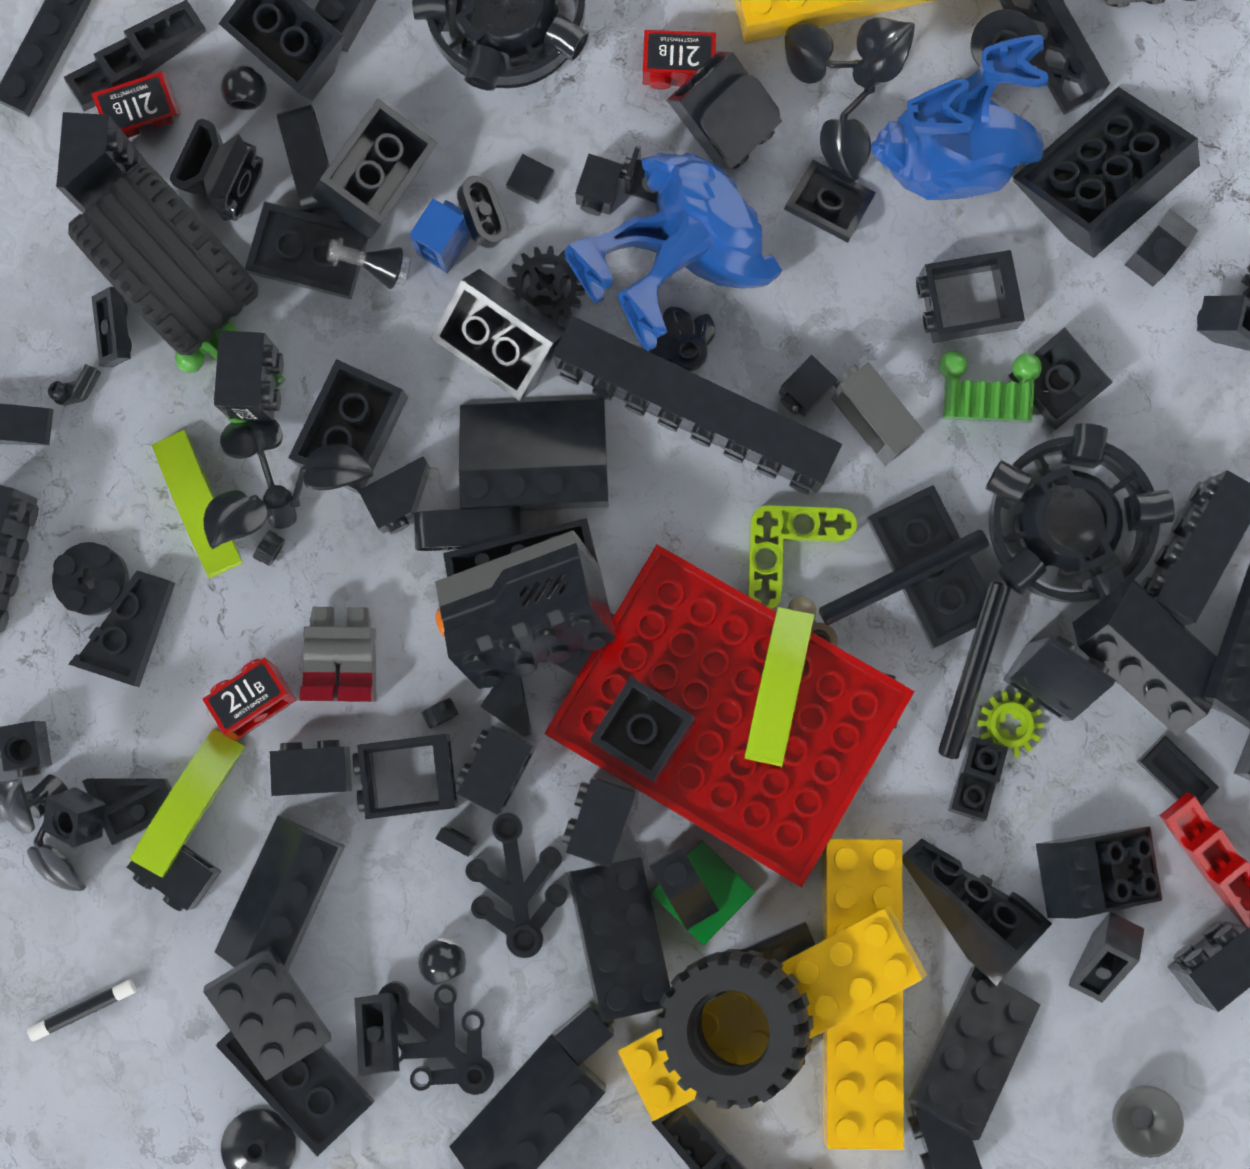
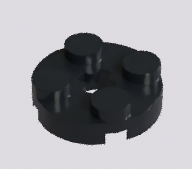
(71, 568)

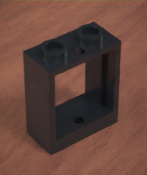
(1005, 286)
(364, 766)

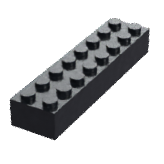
(695, 405)

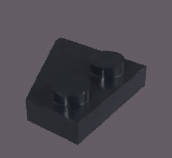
(129, 803)

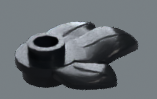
(685, 334)

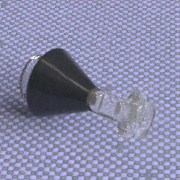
(385, 265)

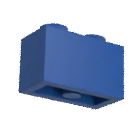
(440, 234)

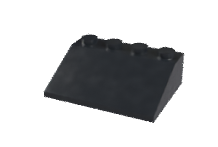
(1109, 170)
(533, 455)

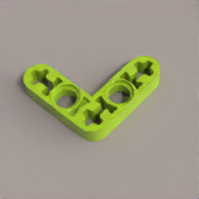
(785, 532)

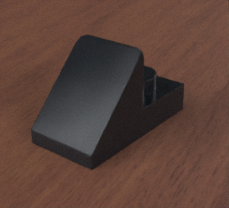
(377, 1034)

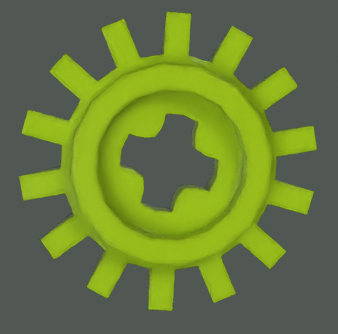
(1018, 711)

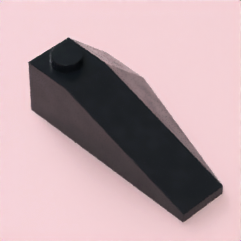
(983, 921)

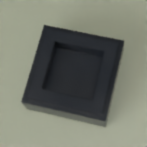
(530, 178)
(456, 840)

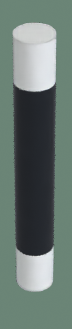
(81, 1010)

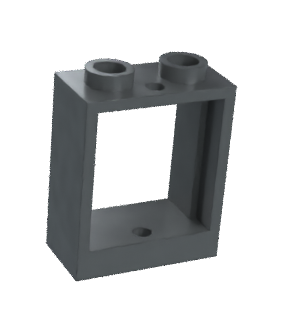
(876, 412)

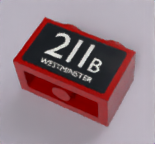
(675, 56)
(139, 103)
(249, 698)

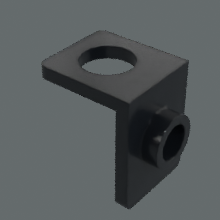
(633, 174)

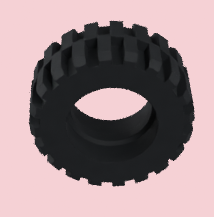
(699, 1064)

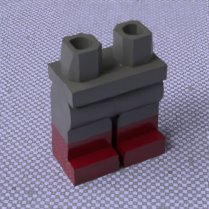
(336, 652)

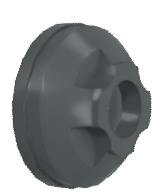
(1160, 1134)

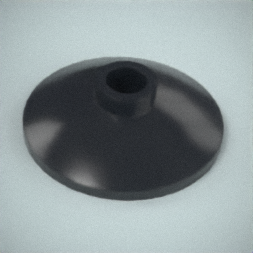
(1000, 27)
(260, 1128)

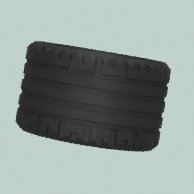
(163, 259)

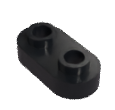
(482, 214)

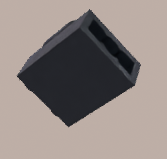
(726, 110)

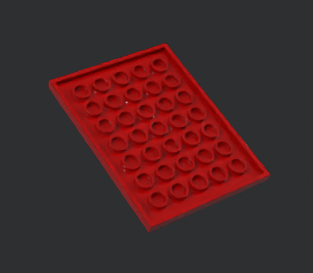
(707, 655)

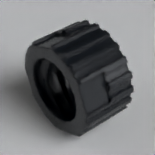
(269, 548)
(440, 713)

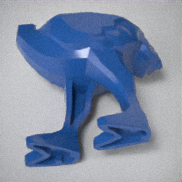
(960, 140)
(697, 226)

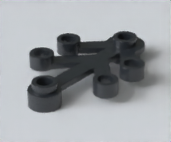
(517, 892)
(442, 1043)

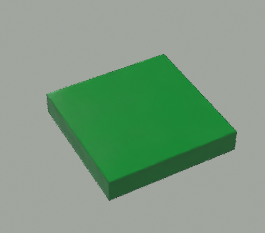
(722, 883)

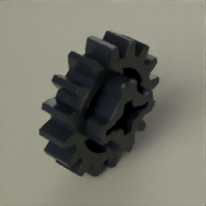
(557, 276)

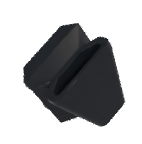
(218, 169)

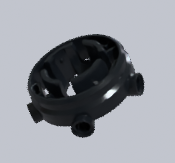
(522, 43)
(1086, 448)

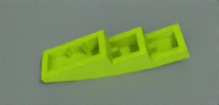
(191, 496)
(779, 686)
(187, 803)

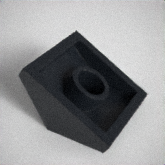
(830, 201)
(1066, 380)

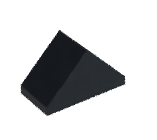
(509, 704)

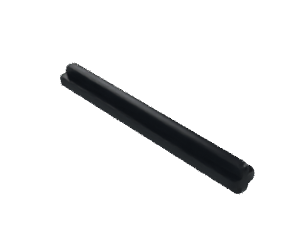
(903, 577)
(974, 669)

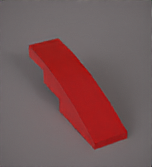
(1211, 854)

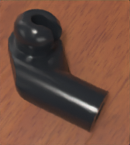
(74, 391)

